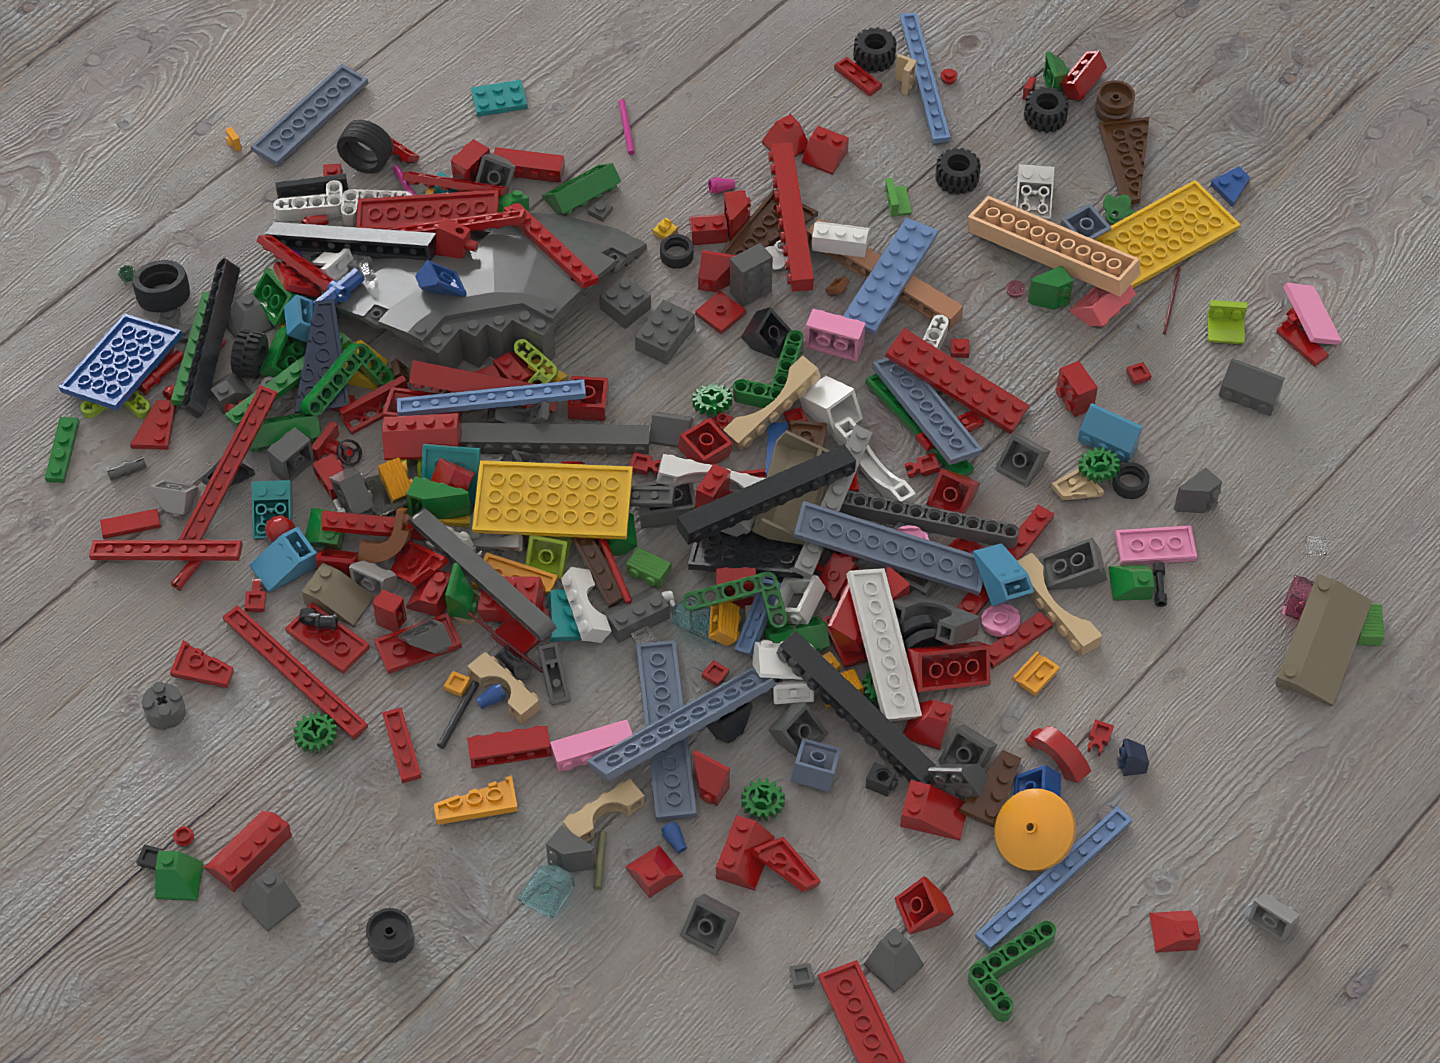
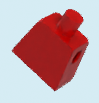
(453, 239)

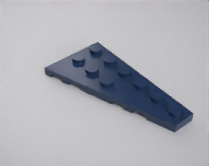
(321, 352)

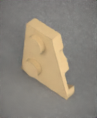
(1076, 487)

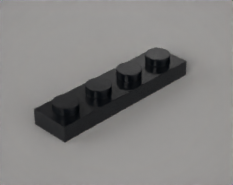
(308, 186)

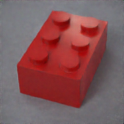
(530, 587)

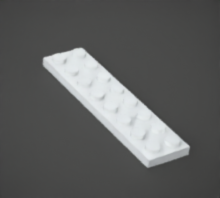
(884, 644)

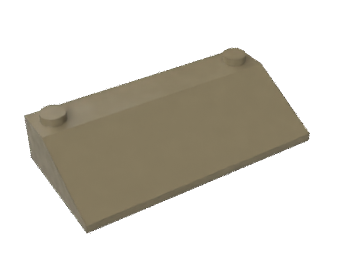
(781, 521)
(1324, 640)

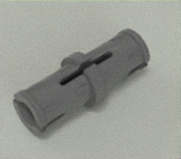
(126, 468)

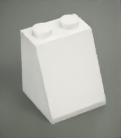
(831, 403)

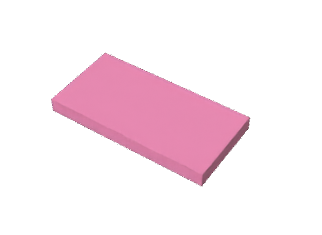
(1312, 314)
(1155, 545)

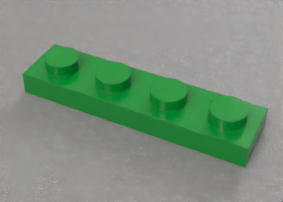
(62, 449)

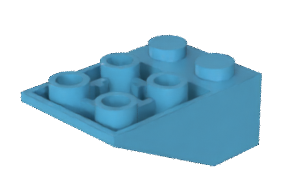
(298, 317)
(284, 560)
(1002, 575)

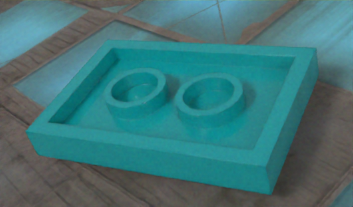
(499, 98)

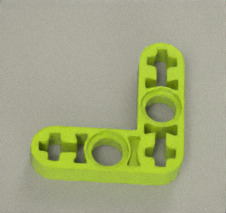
(540, 375)
(131, 405)

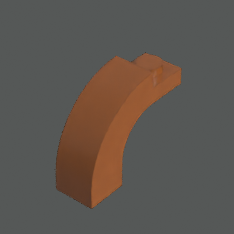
(380, 551)

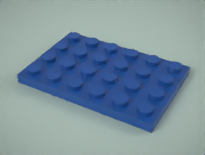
(120, 361)

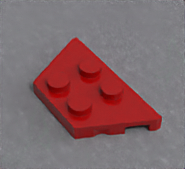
(417, 563)

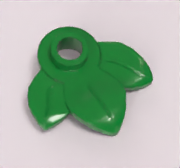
(1118, 206)

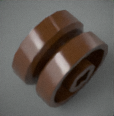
(1114, 101)

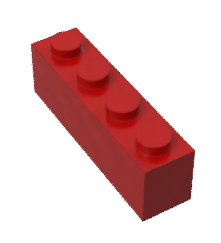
(534, 164)
(509, 746)

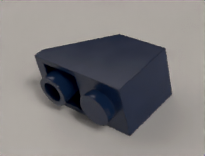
(1132, 758)

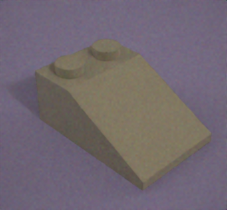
(337, 594)

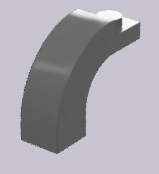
(535, 415)

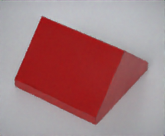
(337, 559)
(898, 585)

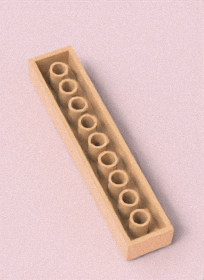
(1054, 245)

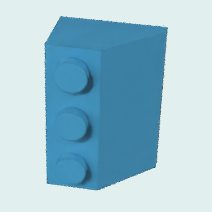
(1110, 431)

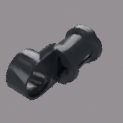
(312, 617)
(512, 662)

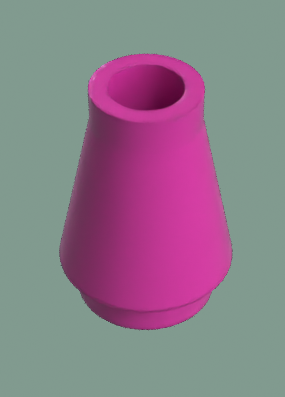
(719, 185)

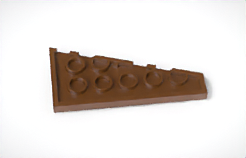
(1126, 150)
(762, 227)

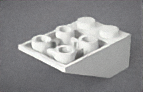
(1035, 189)

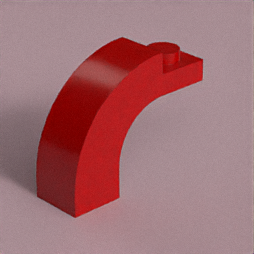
(1062, 751)

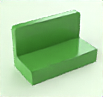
(897, 199)

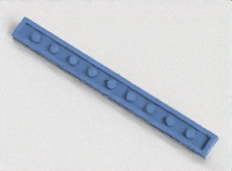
(925, 78)
(491, 398)
(1053, 879)

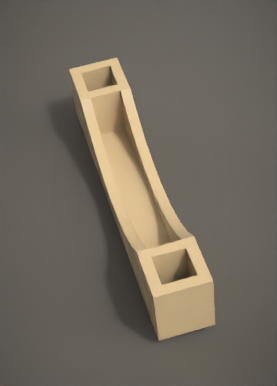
(746, 428)
(1079, 632)

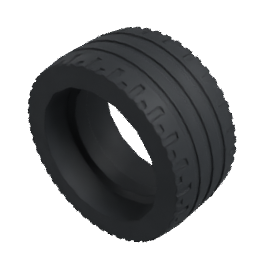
(372, 137)
(163, 298)

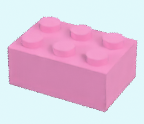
(835, 335)

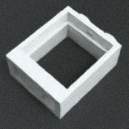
(812, 590)

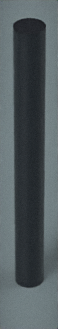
(458, 714)

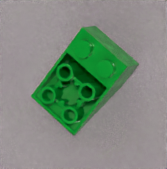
(438, 499)

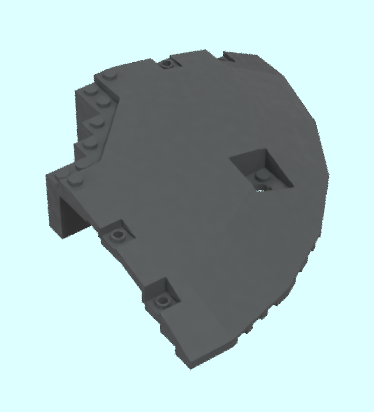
(509, 289)

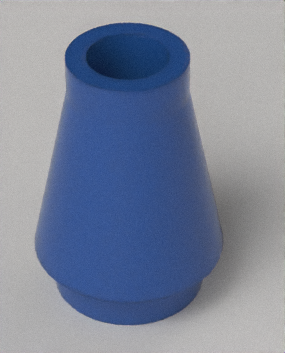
(491, 696)
(673, 835)

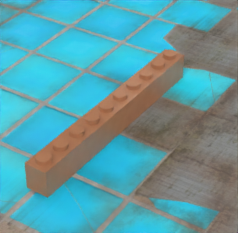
(916, 293)

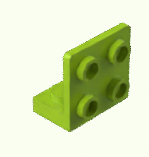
(1226, 322)

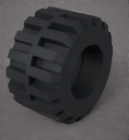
(874, 49)
(1046, 109)
(948, 171)
(248, 353)

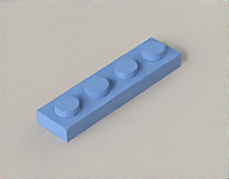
(755, 623)

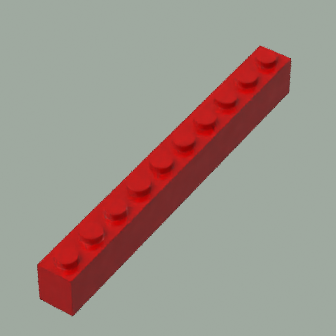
(791, 217)

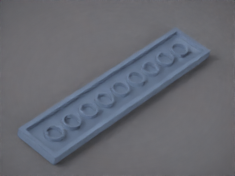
(888, 547)
(661, 696)
(680, 724)

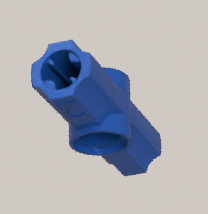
(341, 289)

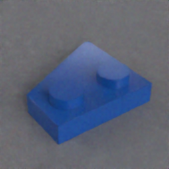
(1231, 184)

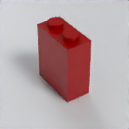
(713, 486)

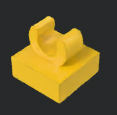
(664, 229)

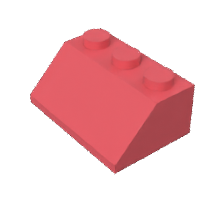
(1100, 306)

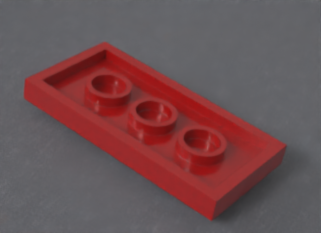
(337, 648)
(400, 655)

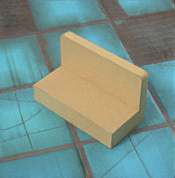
(905, 72)

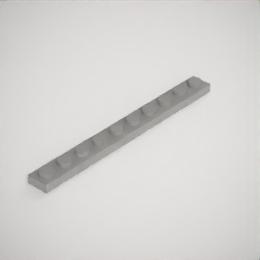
(833, 500)

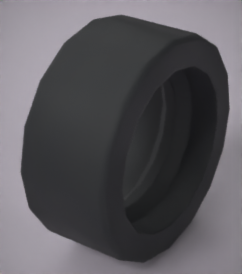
(676, 261)
(1131, 492)

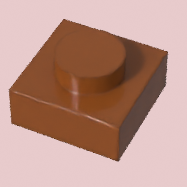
(838, 286)

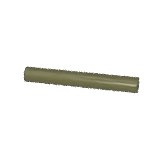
(600, 860)

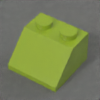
(549, 553)

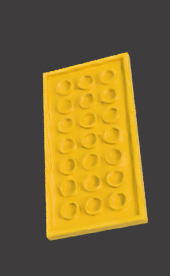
(1171, 230)
(553, 499)

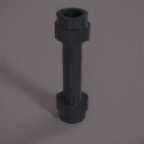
(1160, 597)

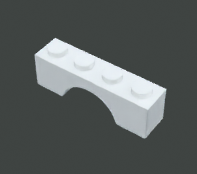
(590, 623)

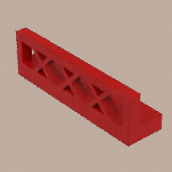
(370, 402)

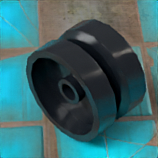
(919, 632)
(390, 935)

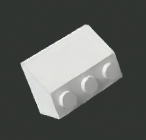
(840, 239)
(767, 661)

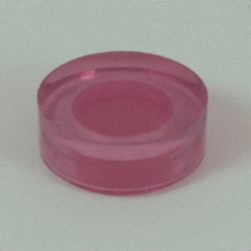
(1015, 288)

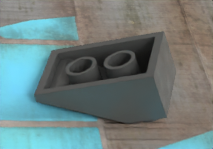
(1074, 566)

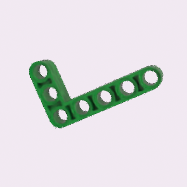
(344, 375)
(762, 394)
(740, 593)
(1007, 963)

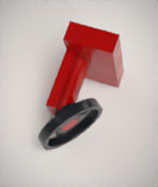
(327, 445)

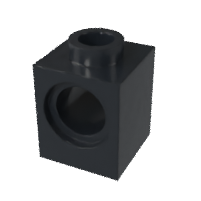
(881, 772)

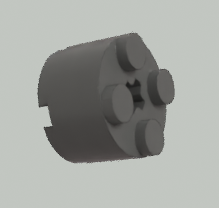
(163, 706)

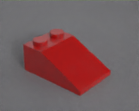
(932, 811)

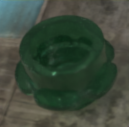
(126, 273)

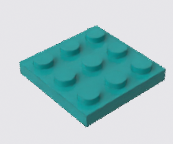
(462, 456)

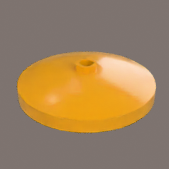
(1052, 831)

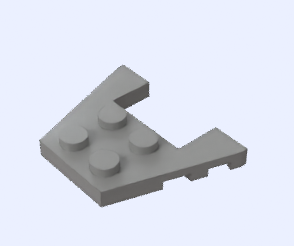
(498, 541)

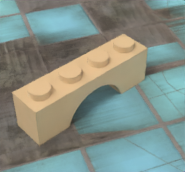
(487, 671)
(623, 798)

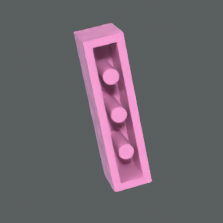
(579, 748)

